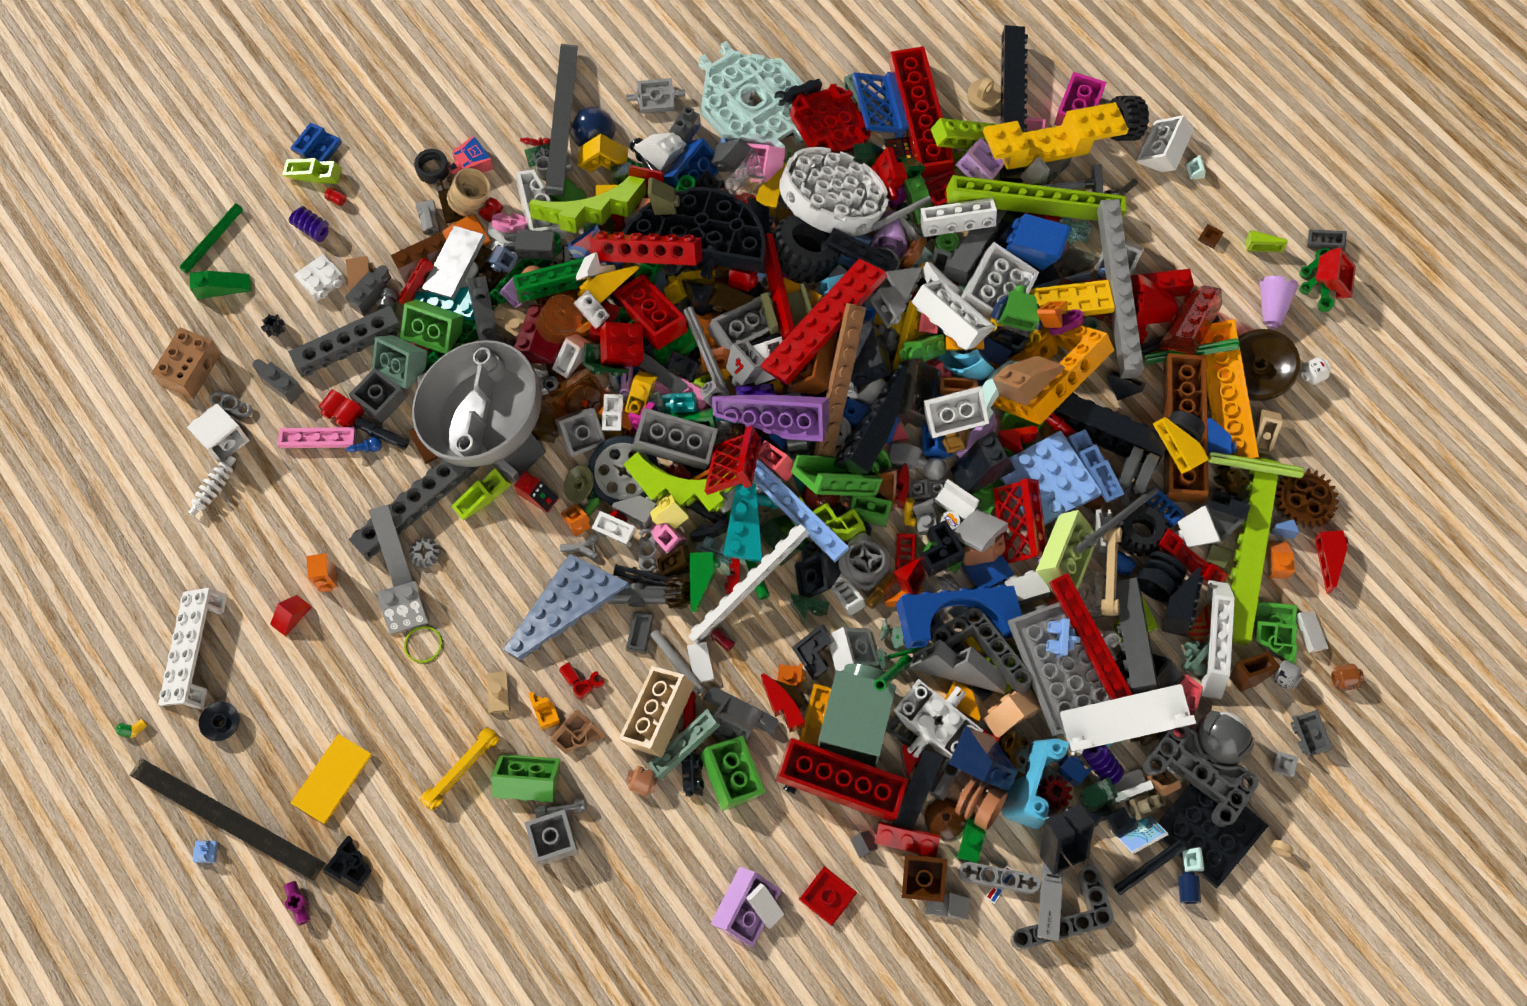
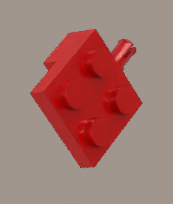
(890, 171)

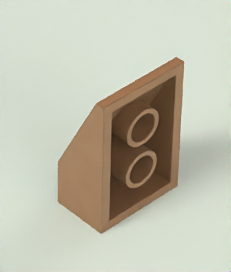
(1026, 378)

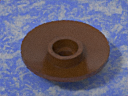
(937, 825)

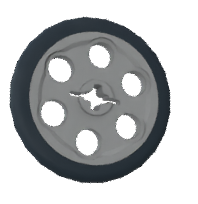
(601, 457)

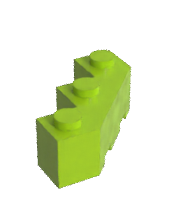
(844, 526)

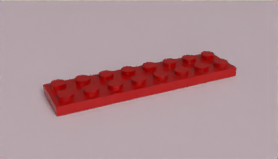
(822, 321)

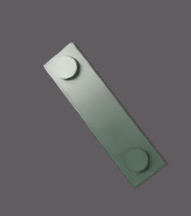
(684, 744)

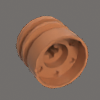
(982, 803)

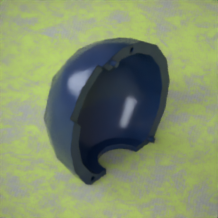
(591, 123)

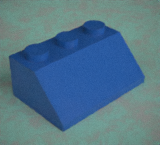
(691, 162)

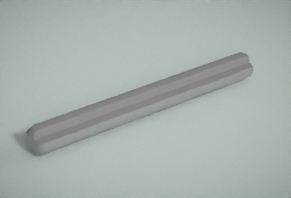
(703, 346)

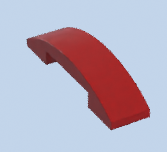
(1174, 546)

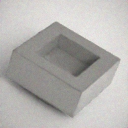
(1285, 764)

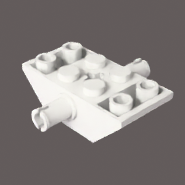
(919, 712)

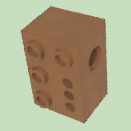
(186, 363)

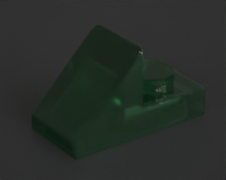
(804, 604)

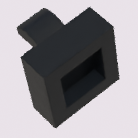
(1119, 821)

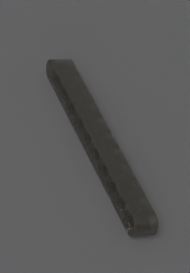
(227, 819)

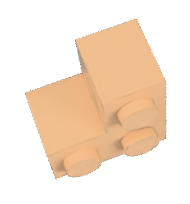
(1011, 712)

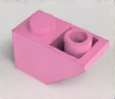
(667, 536)

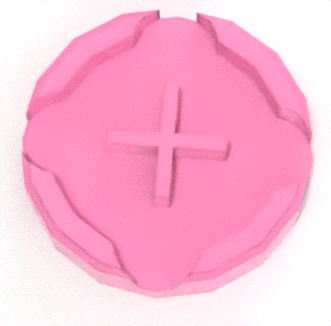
(508, 223)

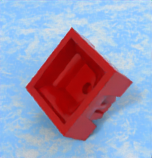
(1337, 272)

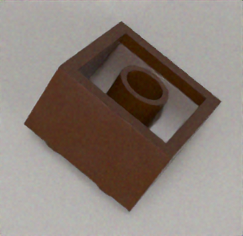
(924, 878)

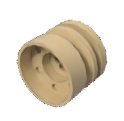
(468, 191)

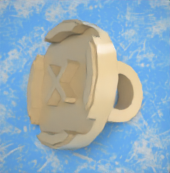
(984, 94)

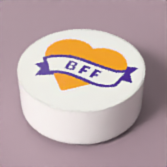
(952, 518)

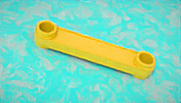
(433, 797)

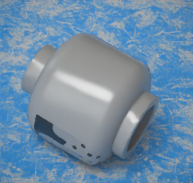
(1288, 675)

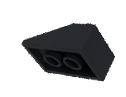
(982, 464)

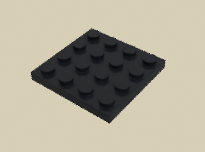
(1221, 847)

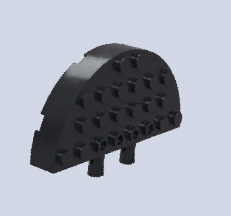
(727, 229)

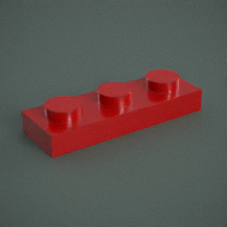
(907, 839)

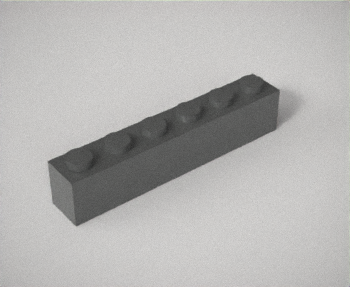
(970, 251)
(1136, 637)

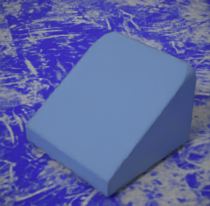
(1286, 529)

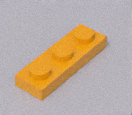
(815, 714)

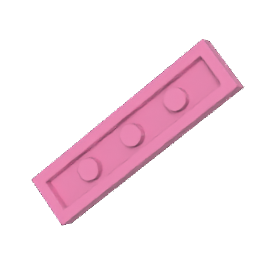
(317, 437)

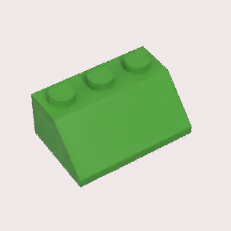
(431, 326)
(732, 773)
(525, 778)

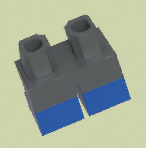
(686, 125)

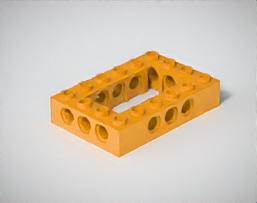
(1088, 351)

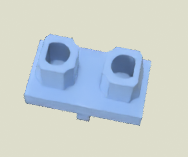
(1065, 638)

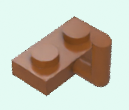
(913, 254)

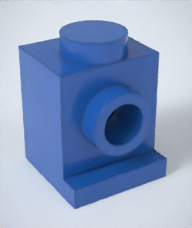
(1073, 770)

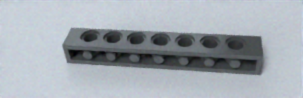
(414, 510)

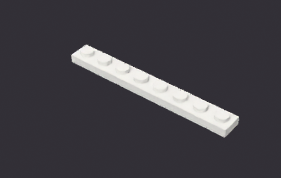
(743, 589)

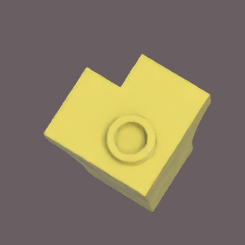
(669, 512)

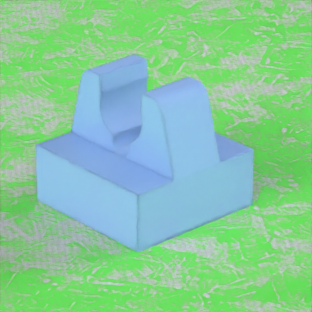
(205, 851)

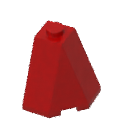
(1152, 302)

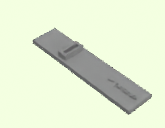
(390, 545)
(1050, 904)

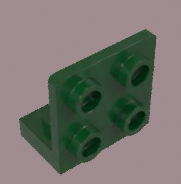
(592, 361)

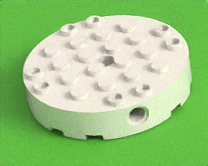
(833, 191)

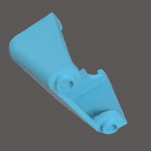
(1021, 801)

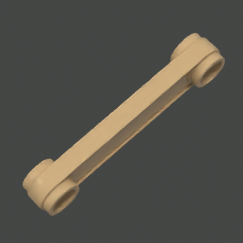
(1110, 605)

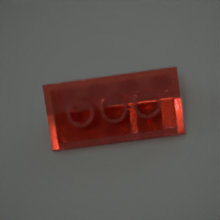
(1193, 320)

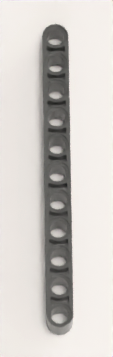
(561, 120)

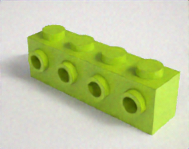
(958, 133)

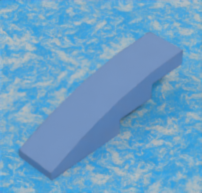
(1096, 465)

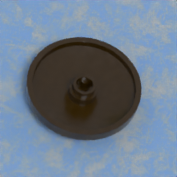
(1269, 363)

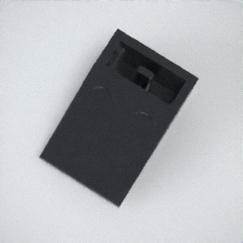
(1183, 606)

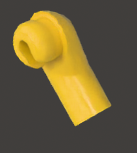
(908, 511)

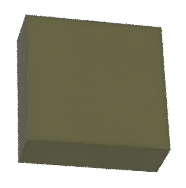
(1218, 556)

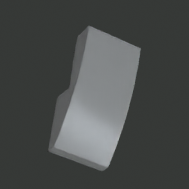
(924, 490)

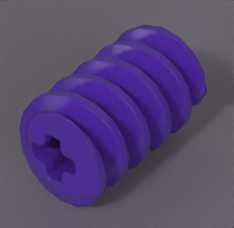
(309, 223)
(1103, 763)

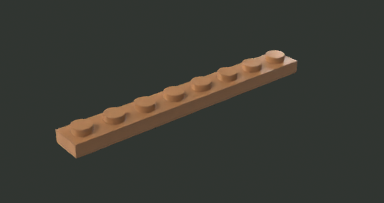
(841, 376)

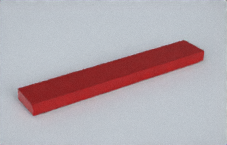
(778, 289)

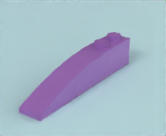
(777, 414)

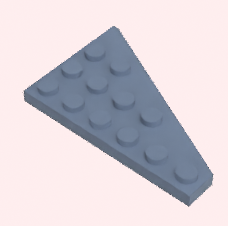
(570, 595)

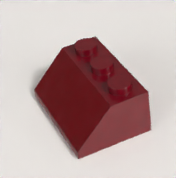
(532, 344)

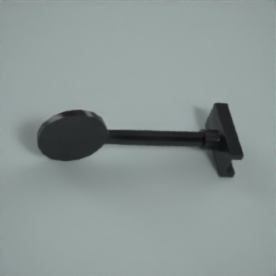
(1094, 183)

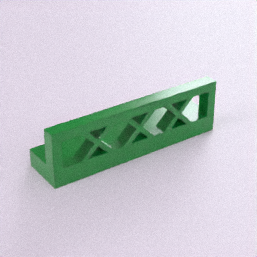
(549, 278)

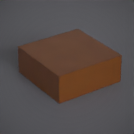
(1210, 236)

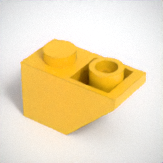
(640, 392)

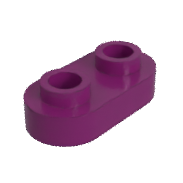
(1070, 320)

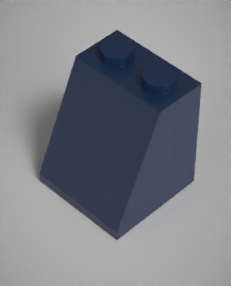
(983, 758)

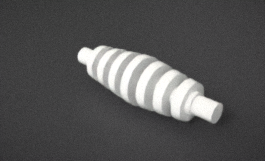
(212, 486)

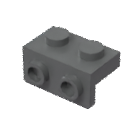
(1312, 733)

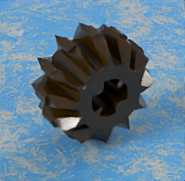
(677, 592)

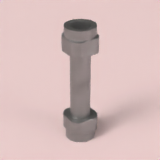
(578, 806)

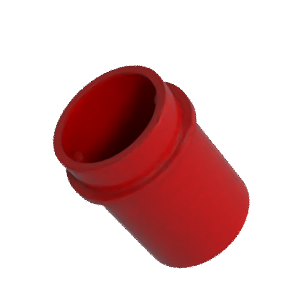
(334, 196)

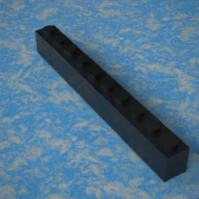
(1013, 86)

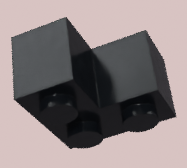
(945, 550)

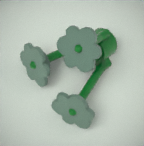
(897, 639)

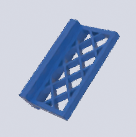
(892, 103)

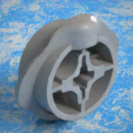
(859, 567)

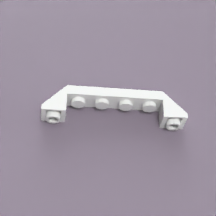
(1220, 640)

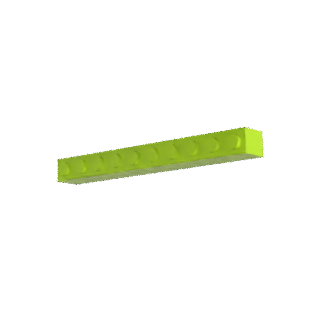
(1030, 198)
(1251, 553)

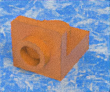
(791, 675)

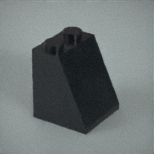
(871, 356)

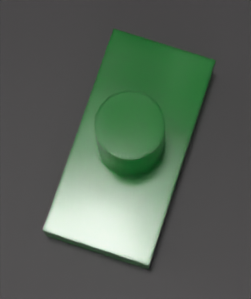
(971, 842)

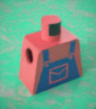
(470, 155)

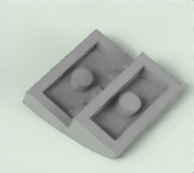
(980, 530)

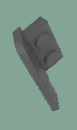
(738, 717)

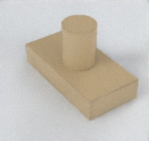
(498, 692)

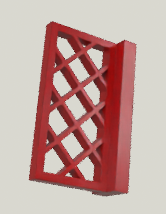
(746, 462)
(1032, 519)

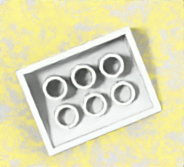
(995, 277)

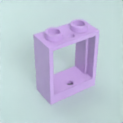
(978, 162)

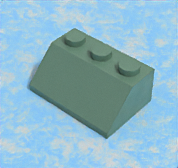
(398, 360)

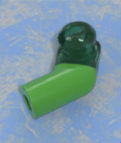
(593, 503)

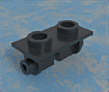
(694, 783)

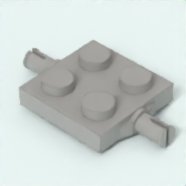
(655, 95)

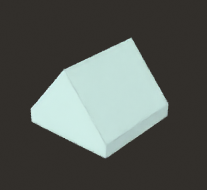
(1196, 168)
(1193, 860)

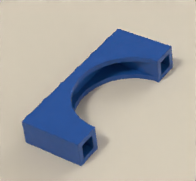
(917, 611)

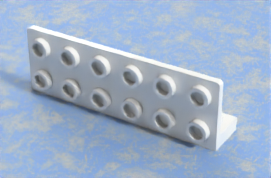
(186, 640)
(1126, 718)

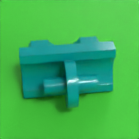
(679, 402)

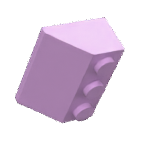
(736, 914)

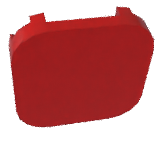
(829, 119)

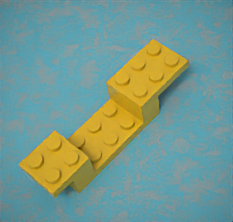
(1058, 142)

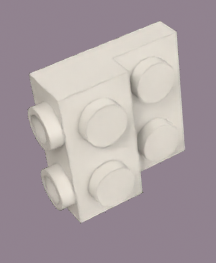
(320, 277)

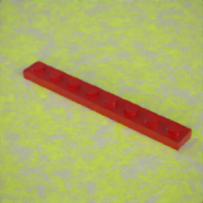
(1090, 637)

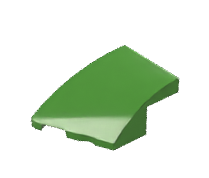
(1277, 628)

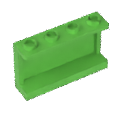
(826, 479)

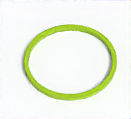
(423, 661)

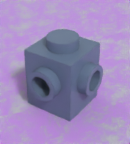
(502, 259)

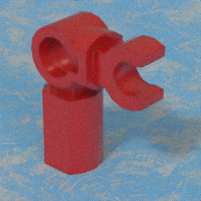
(580, 688)

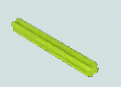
(1255, 464)

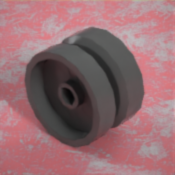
(1138, 470)

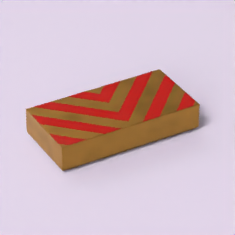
(1201, 625)

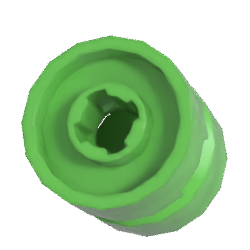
(947, 242)

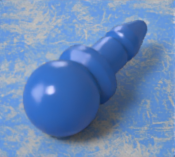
(373, 444)

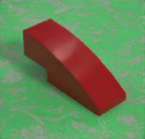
(782, 704)

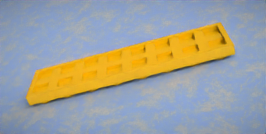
(1089, 297)

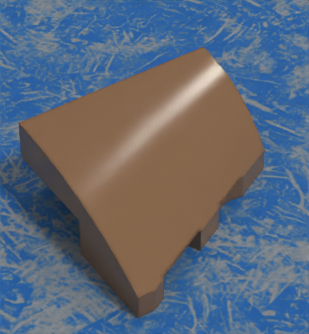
(575, 732)

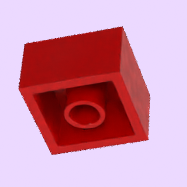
(621, 344)

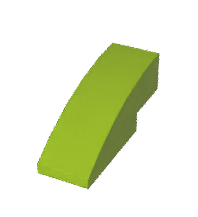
(312, 170)
(481, 494)

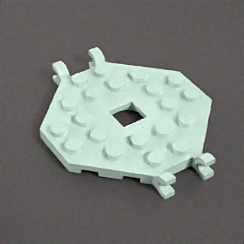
(736, 76)

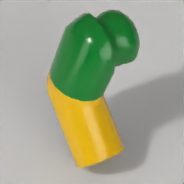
(130, 731)

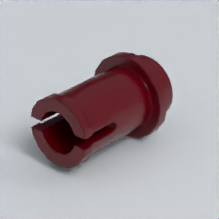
(722, 639)

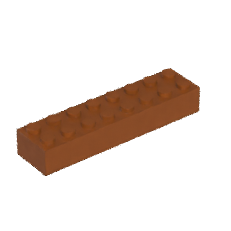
(1186, 391)

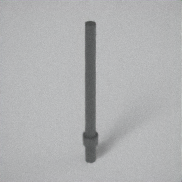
(1091, 539)

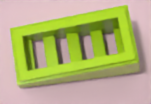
(1264, 242)

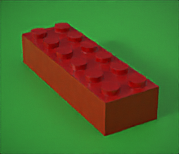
(841, 780)

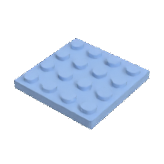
(1060, 473)

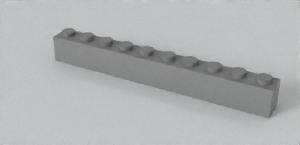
(1119, 279)

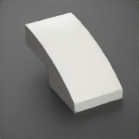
(612, 412)

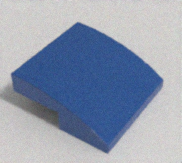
(316, 143)
(988, 573)

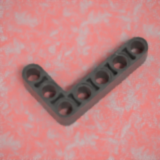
(988, 644)
(1071, 921)

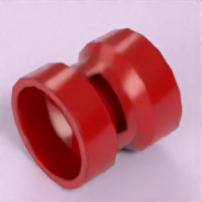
(492, 207)

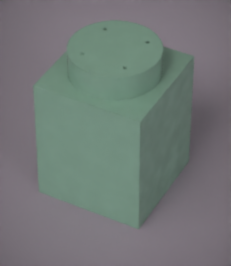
(856, 714)

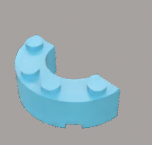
(969, 365)

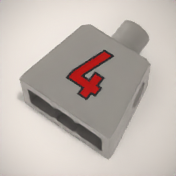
(744, 363)

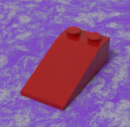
(649, 307)

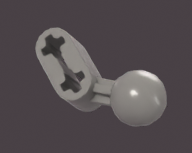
(910, 455)

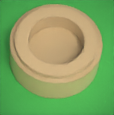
(1282, 848)

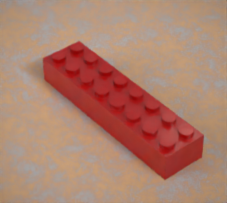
(921, 109)

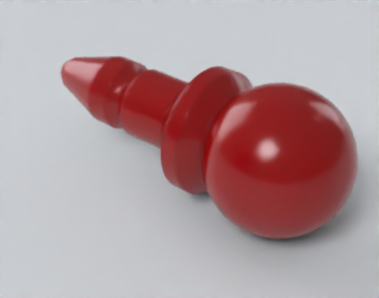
(534, 142)

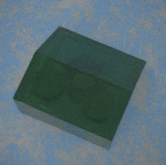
(777, 530)

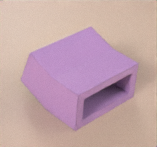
(510, 294)

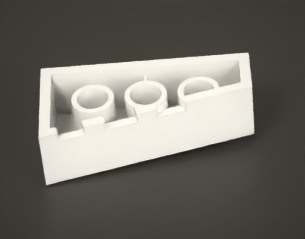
(531, 188)

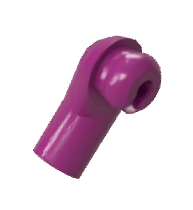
(901, 198)

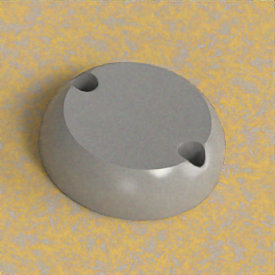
(477, 404)

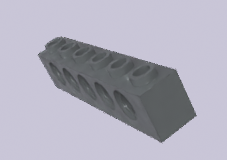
(336, 339)

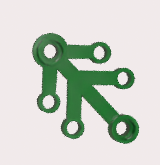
(1325, 299)

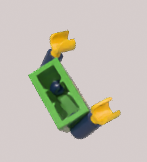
(1018, 311)

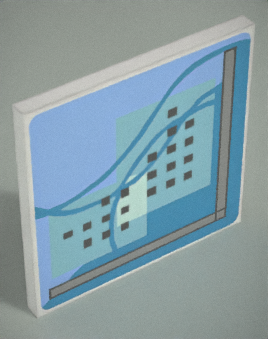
(1141, 835)

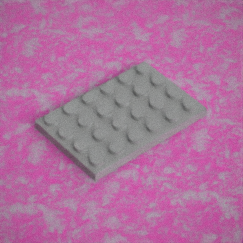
(1057, 681)

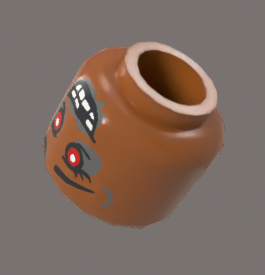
(1347, 677)

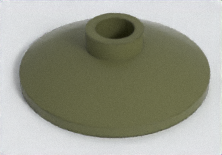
(578, 483)

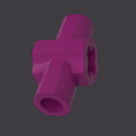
(293, 893)

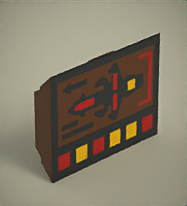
(900, 146)

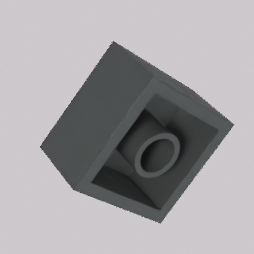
(377, 395)

